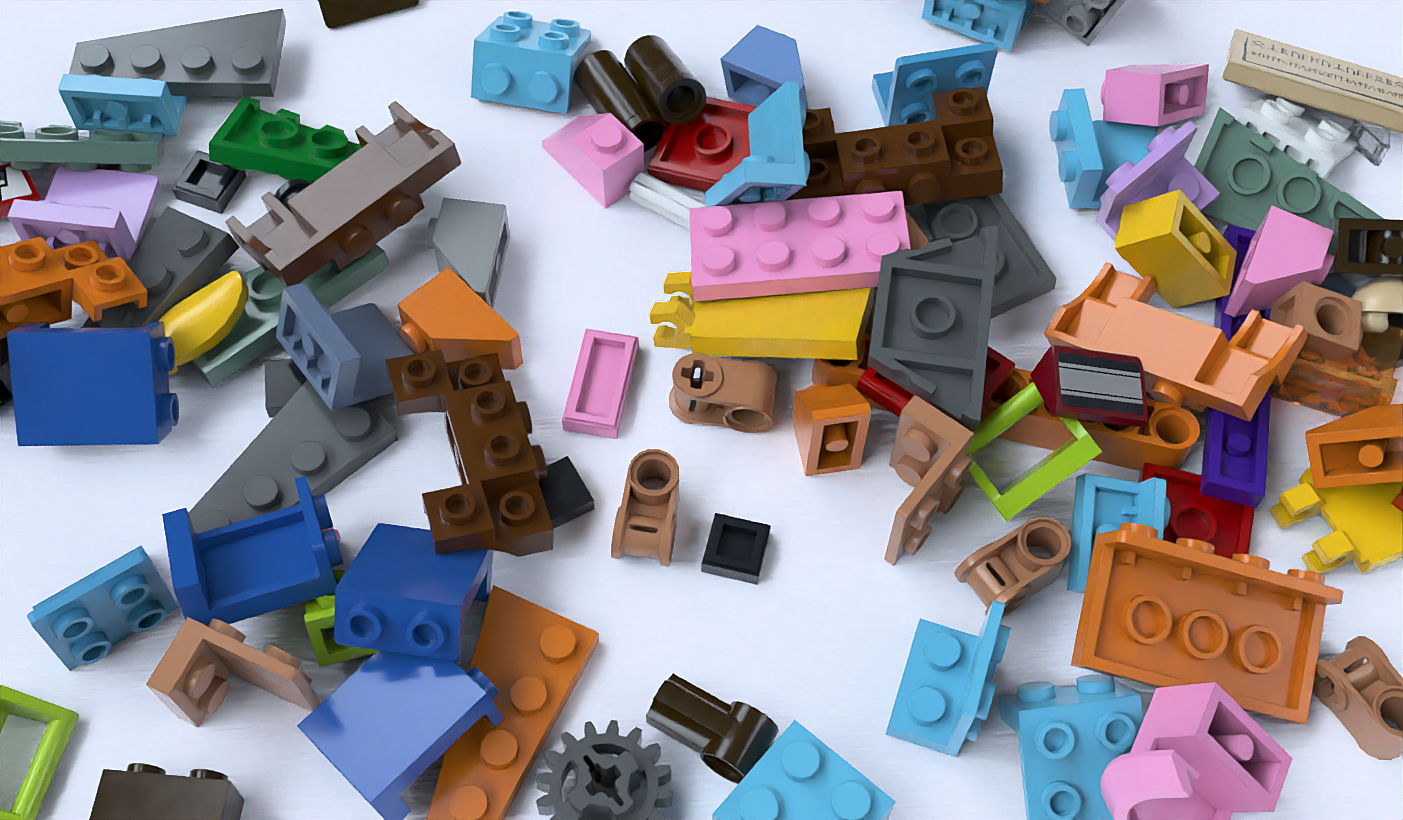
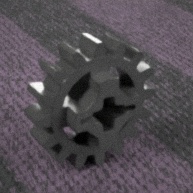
(622, 771)

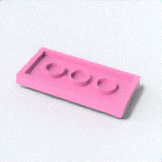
(794, 245)

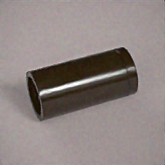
(665, 80)
(614, 91)

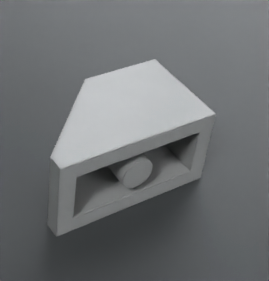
(471, 242)

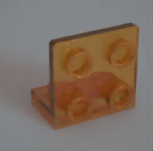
(1345, 386)

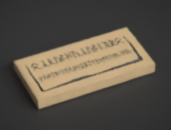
(1315, 80)

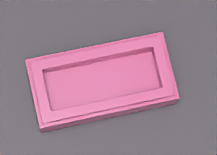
(600, 383)

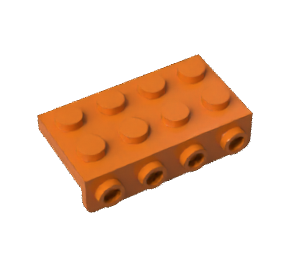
(1195, 618)

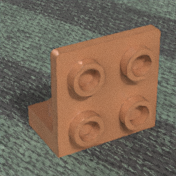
(932, 458)
(201, 659)

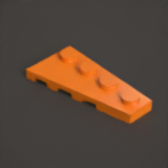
(535, 667)

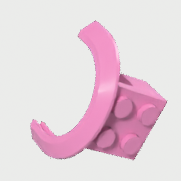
(1195, 760)

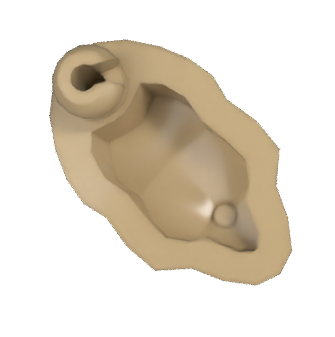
(1378, 299)

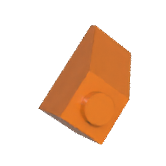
(457, 321)
(830, 427)
(1358, 448)

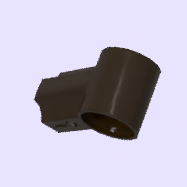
(723, 734)

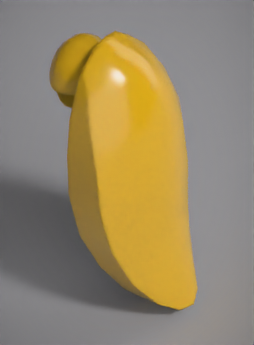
(205, 317)

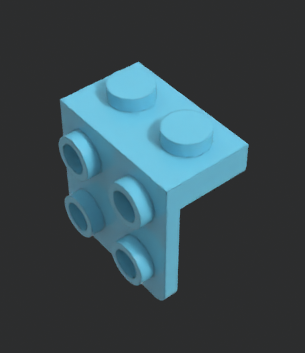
(528, 61)
(1092, 149)
(1069, 741)

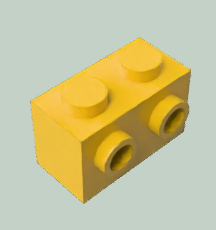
(1176, 248)

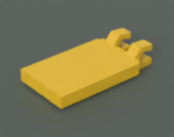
(764, 326)
(1361, 520)

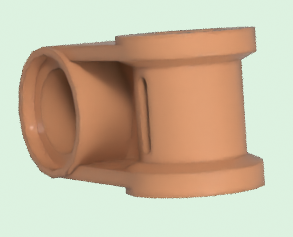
(726, 393)
(647, 517)
(1008, 570)
(1363, 696)

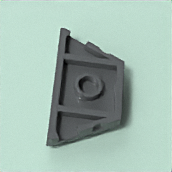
(936, 322)

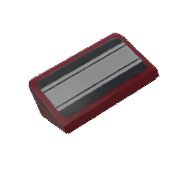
(1092, 385)

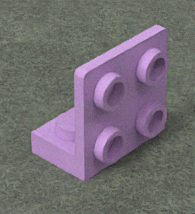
(1156, 174)
(90, 206)

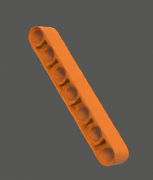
(1124, 448)

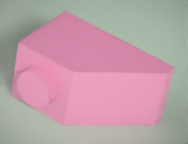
(1154, 93)
(598, 155)
(1279, 258)

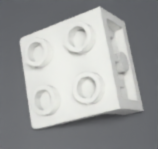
(1298, 134)

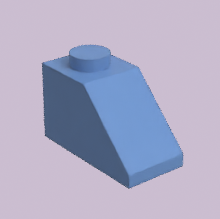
(762, 65)

